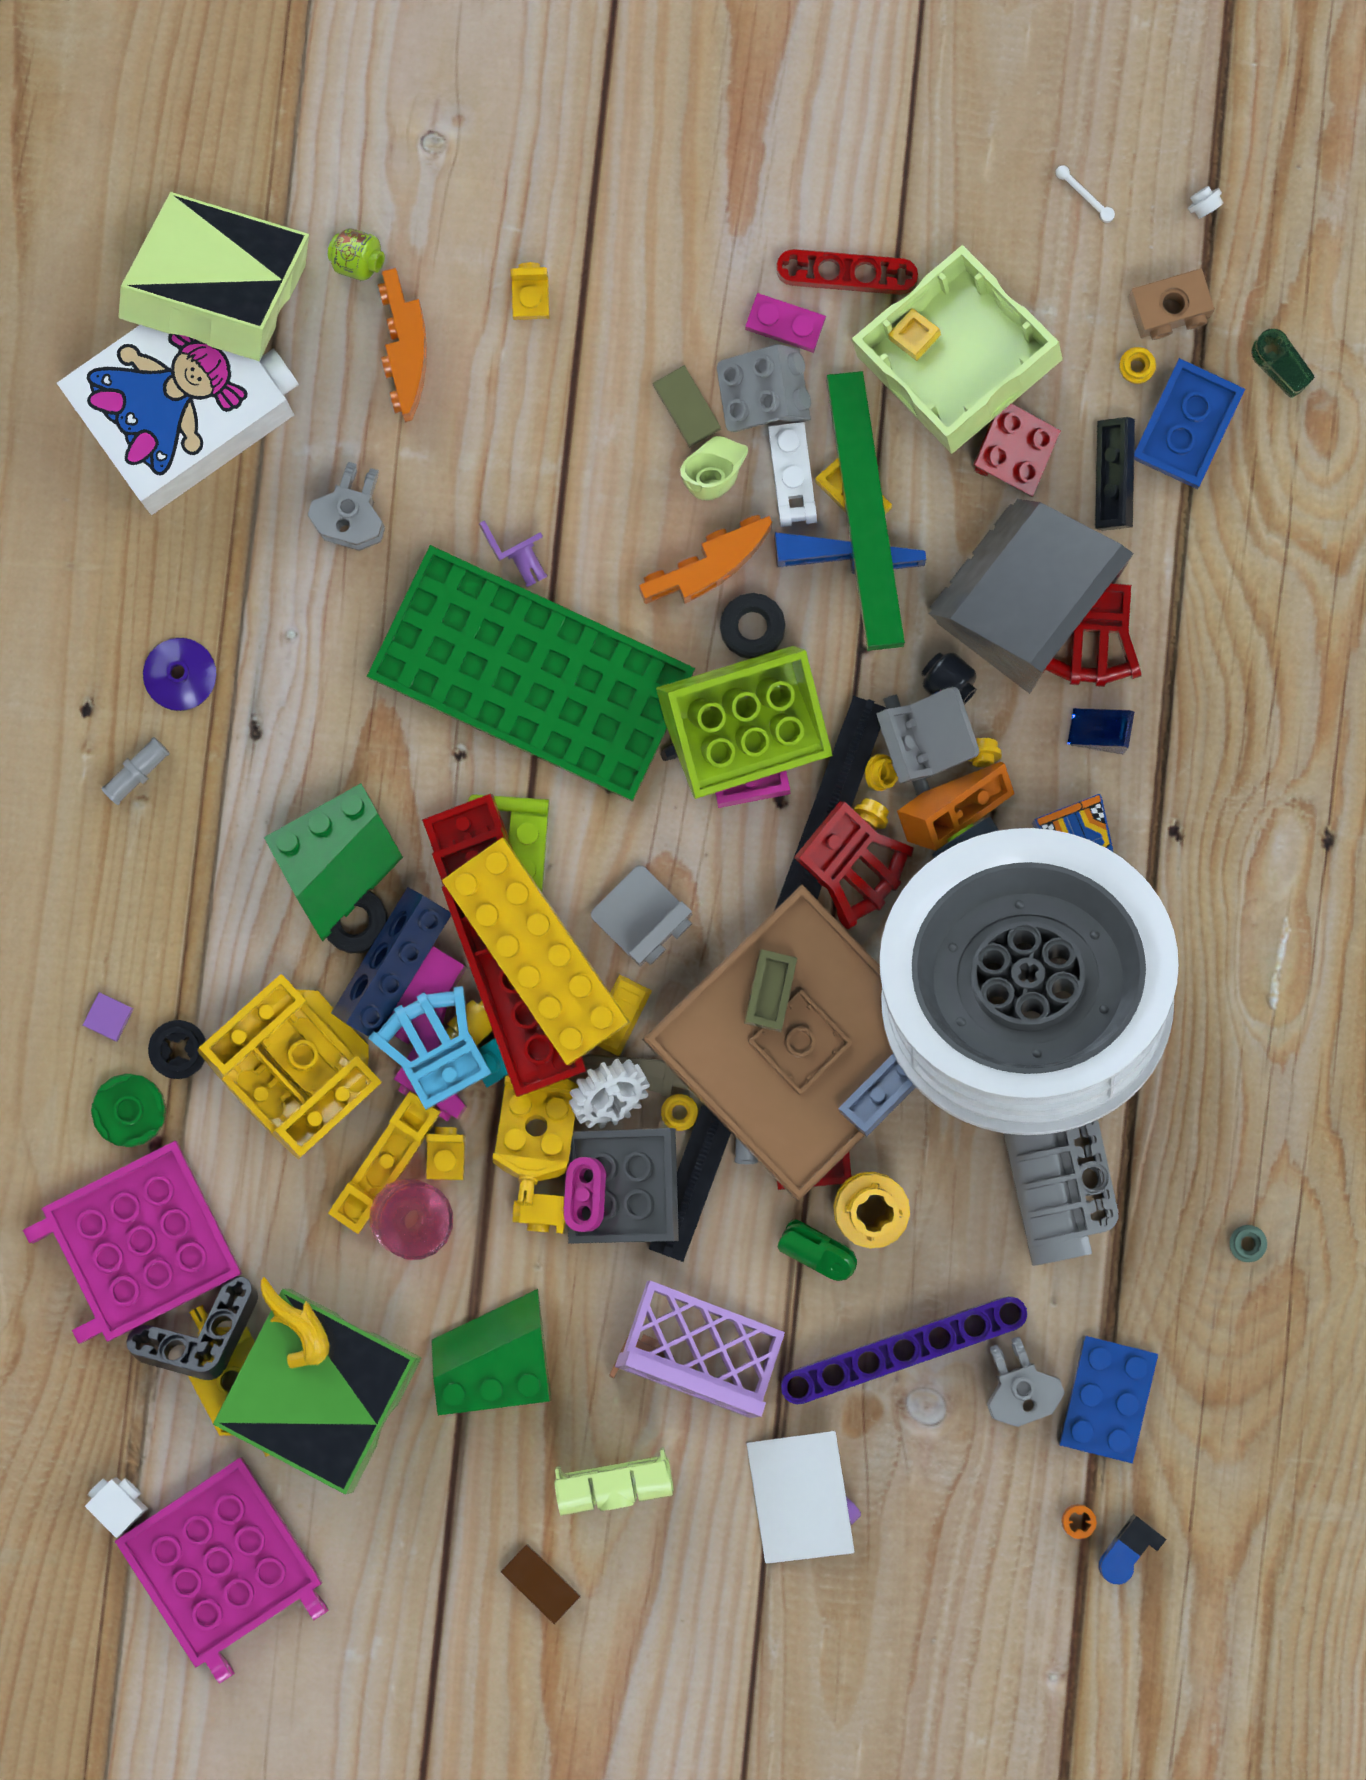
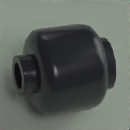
(947, 672)

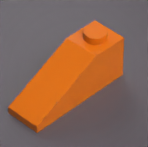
(954, 805)

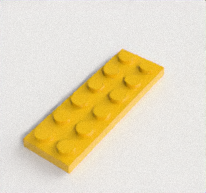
(535, 951)

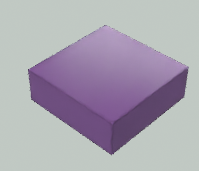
(108, 1017)

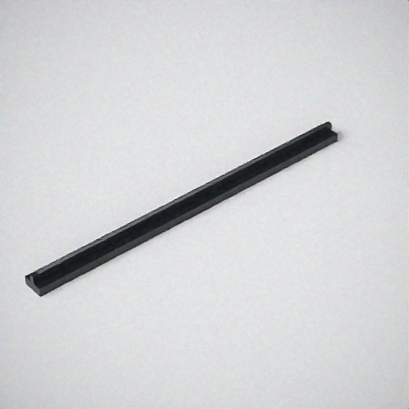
(709, 1134)

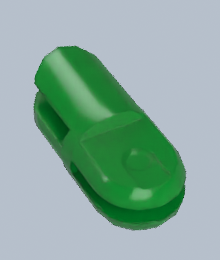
(817, 1251)

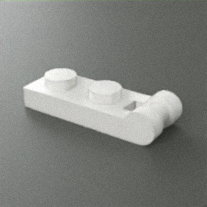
(792, 473)

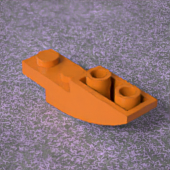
(408, 356)
(723, 557)

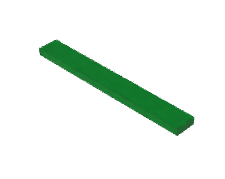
(865, 511)

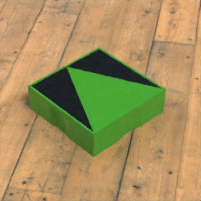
(322, 1414)

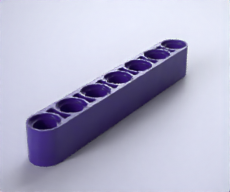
(922, 1349)

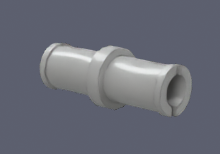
(135, 771)

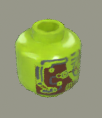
(355, 254)

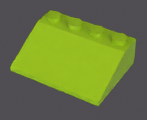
(745, 721)

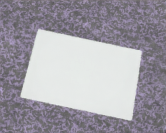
(800, 1497)

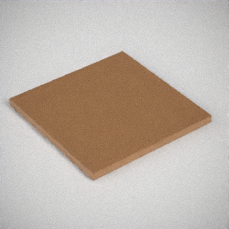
(787, 1085)

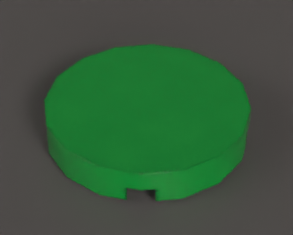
(128, 1110)

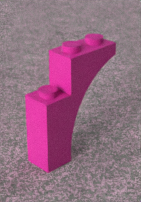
(435, 975)

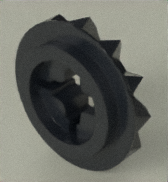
(160, 1052)

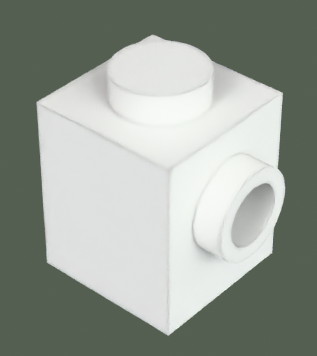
(116, 1505)

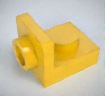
(530, 292)
(445, 1154)

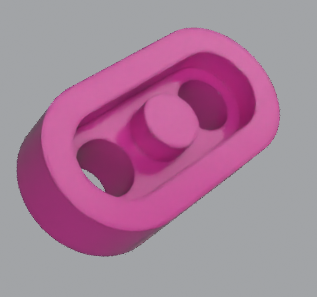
(582, 1194)

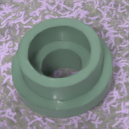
(1259, 1248)

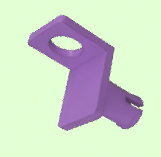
(521, 554)

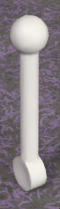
(1106, 213)

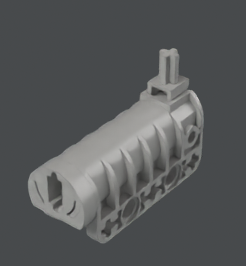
(1053, 1191)

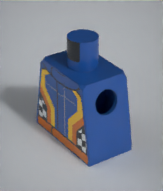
(1081, 819)

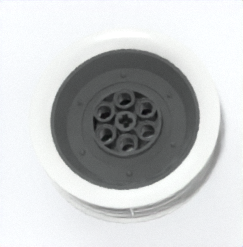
(1066, 903)

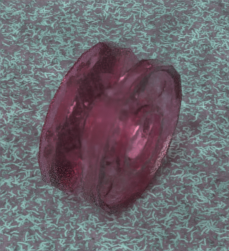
(431, 1228)

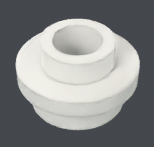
(1205, 201)

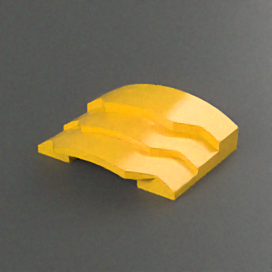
(292, 1064)

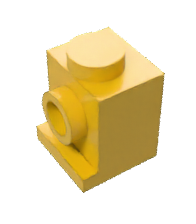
(544, 1212)

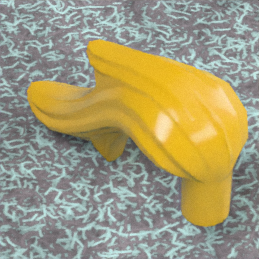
(305, 1325)

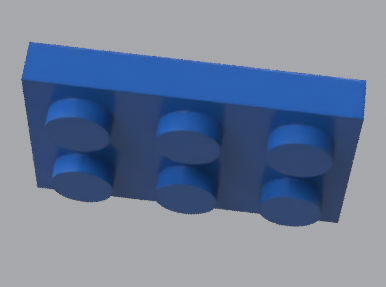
(1188, 423)
(1108, 1399)

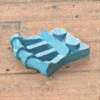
(446, 1068)

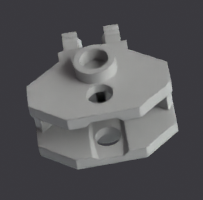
(349, 509)
(1020, 1385)

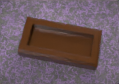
(540, 1584)

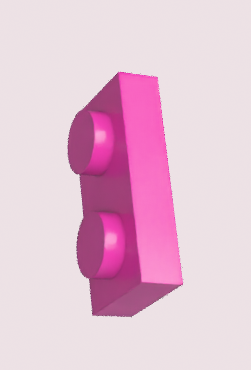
(785, 322)
(759, 789)

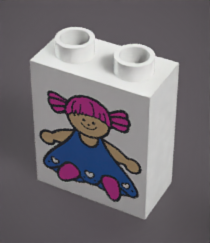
(176, 408)

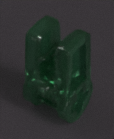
(1284, 365)

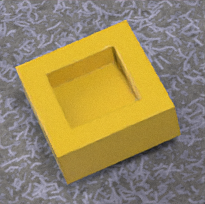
(914, 334)

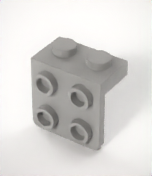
(763, 388)
(928, 735)
(642, 916)

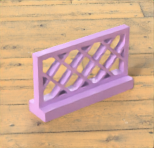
(688, 1380)

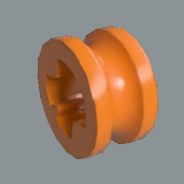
(1078, 1533)

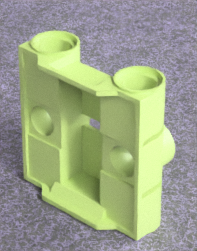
(613, 1485)

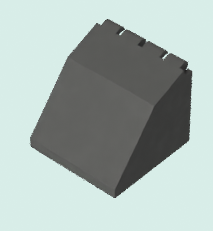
(1028, 588)

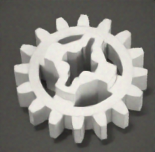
(609, 1093)

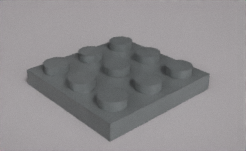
(638, 1187)

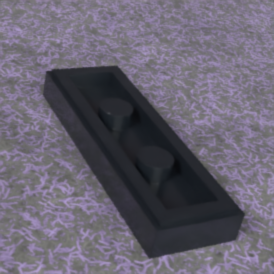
(1115, 474)

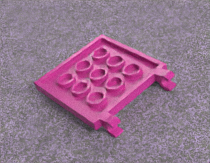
(138, 1242)
(220, 1565)

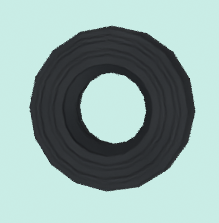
(752, 603)
(361, 942)

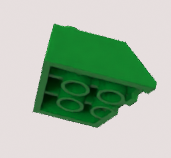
(334, 856)
(493, 1360)

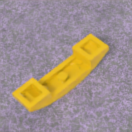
(384, 1162)

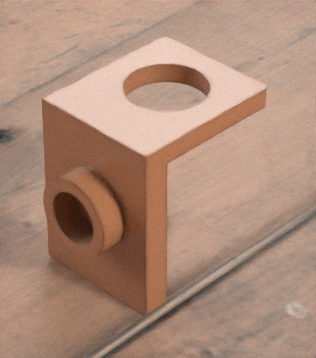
(646, 1343)

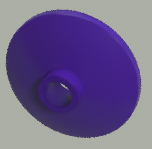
(192, 687)

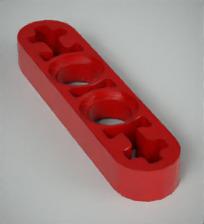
(847, 265)

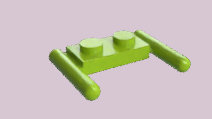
(527, 831)

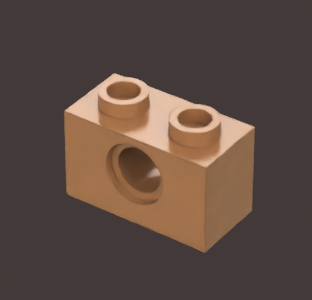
(1187, 289)

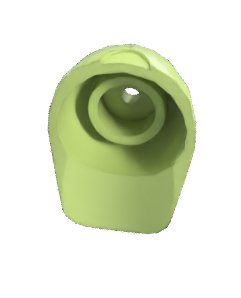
(713, 468)

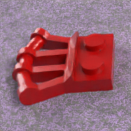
(1107, 616)
(835, 849)

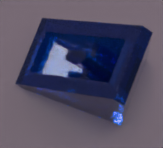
(1101, 729)

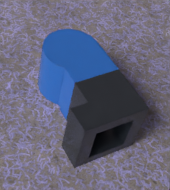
(1123, 1552)

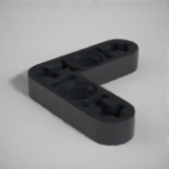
(199, 1348)

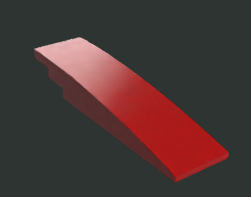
(525, 1048)

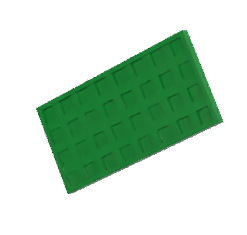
(528, 672)

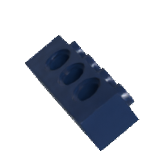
(391, 962)

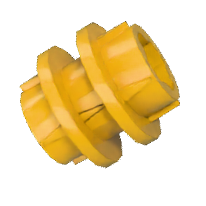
(886, 1227)

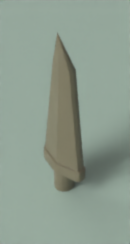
(656, 1071)

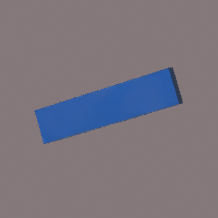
(804, 550)

